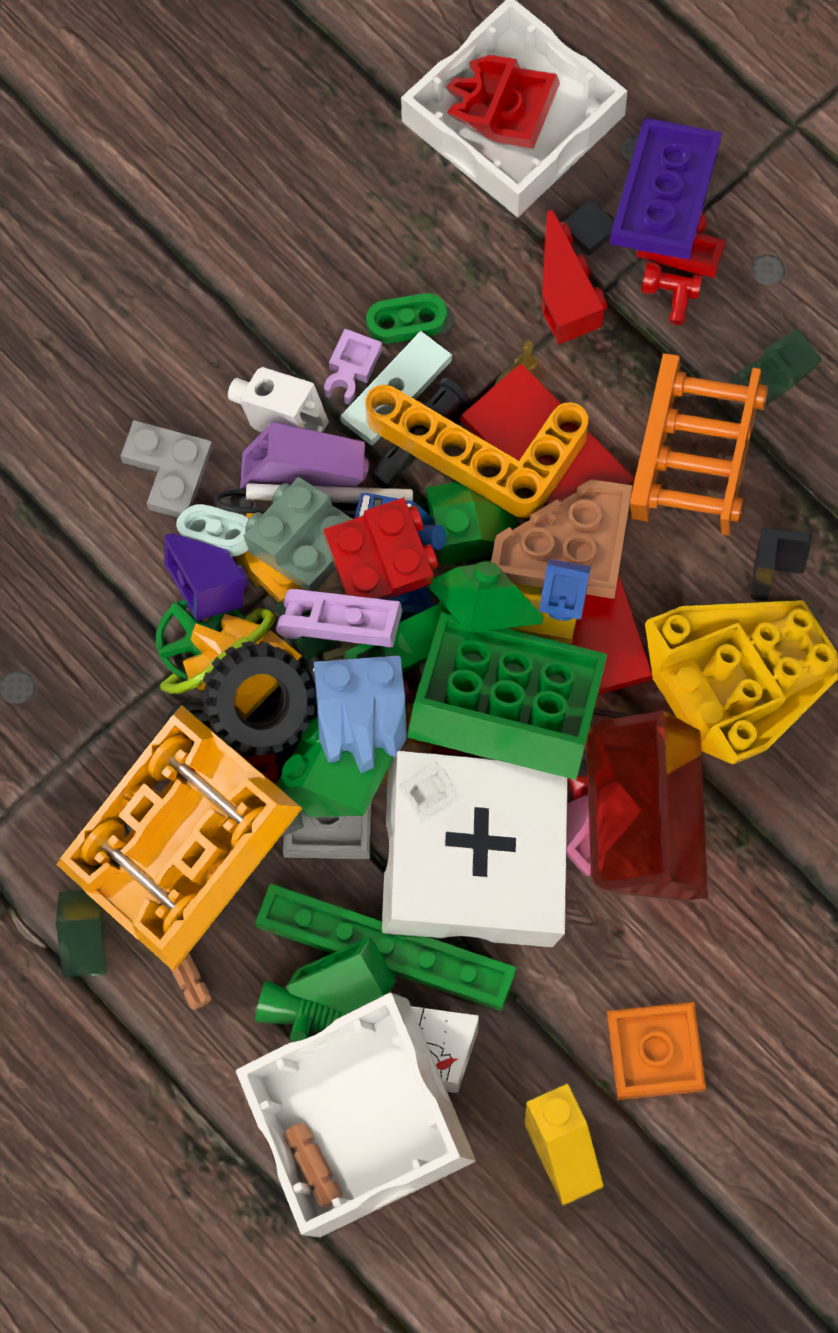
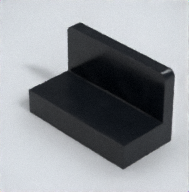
(779, 552)

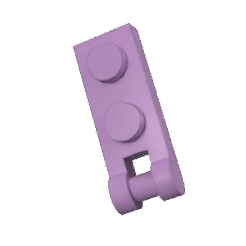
(340, 618)

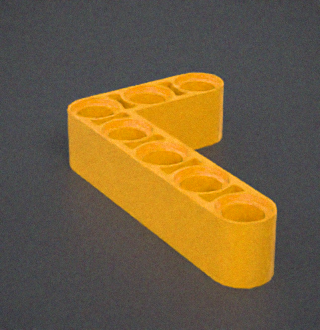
(479, 453)

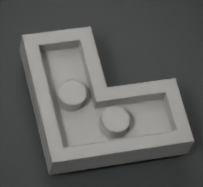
(176, 459)

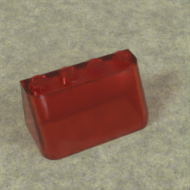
(647, 807)

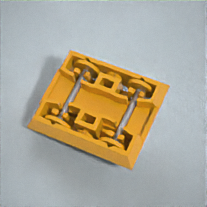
(186, 843)

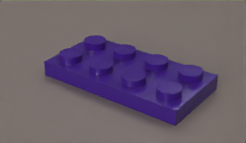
(666, 188)

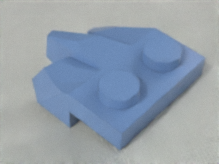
(360, 708)

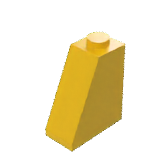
(563, 1144)

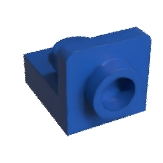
(564, 590)

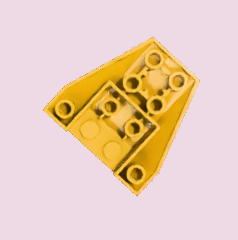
(740, 671)

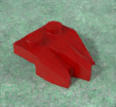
(504, 100)

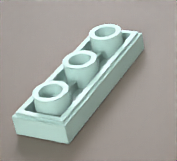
(410, 371)

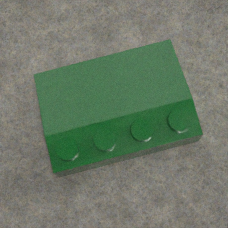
(508, 697)

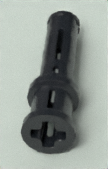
(446, 403)

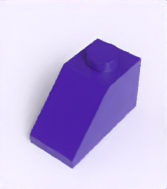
(204, 576)

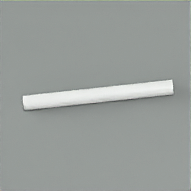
(344, 495)

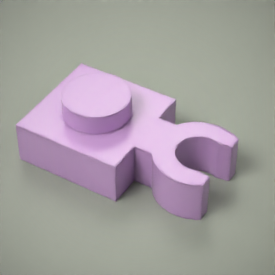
(352, 360)

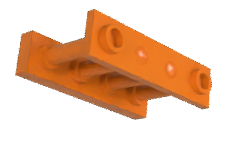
(665, 420)

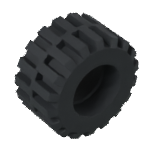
(282, 723)

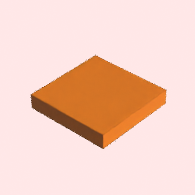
(656, 1051)

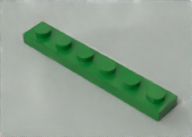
(407, 956)

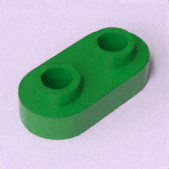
(405, 316)

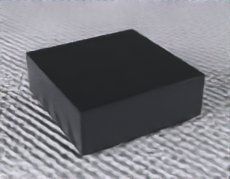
(590, 227)

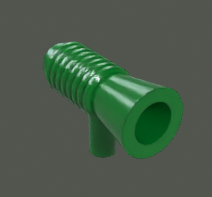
(281, 1007)

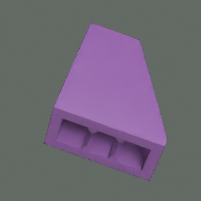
(293, 452)

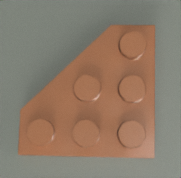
(578, 530)

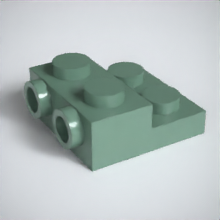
(292, 535)

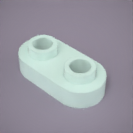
(214, 527)

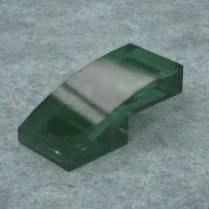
(781, 365)

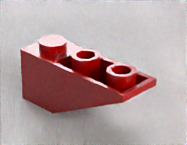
(568, 297)

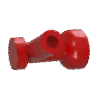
(682, 286)

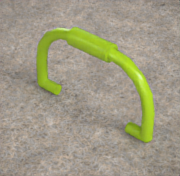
(172, 685)

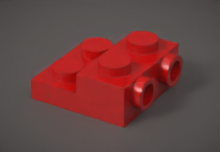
(381, 552)

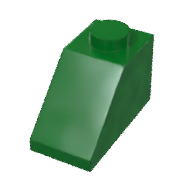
(344, 978)

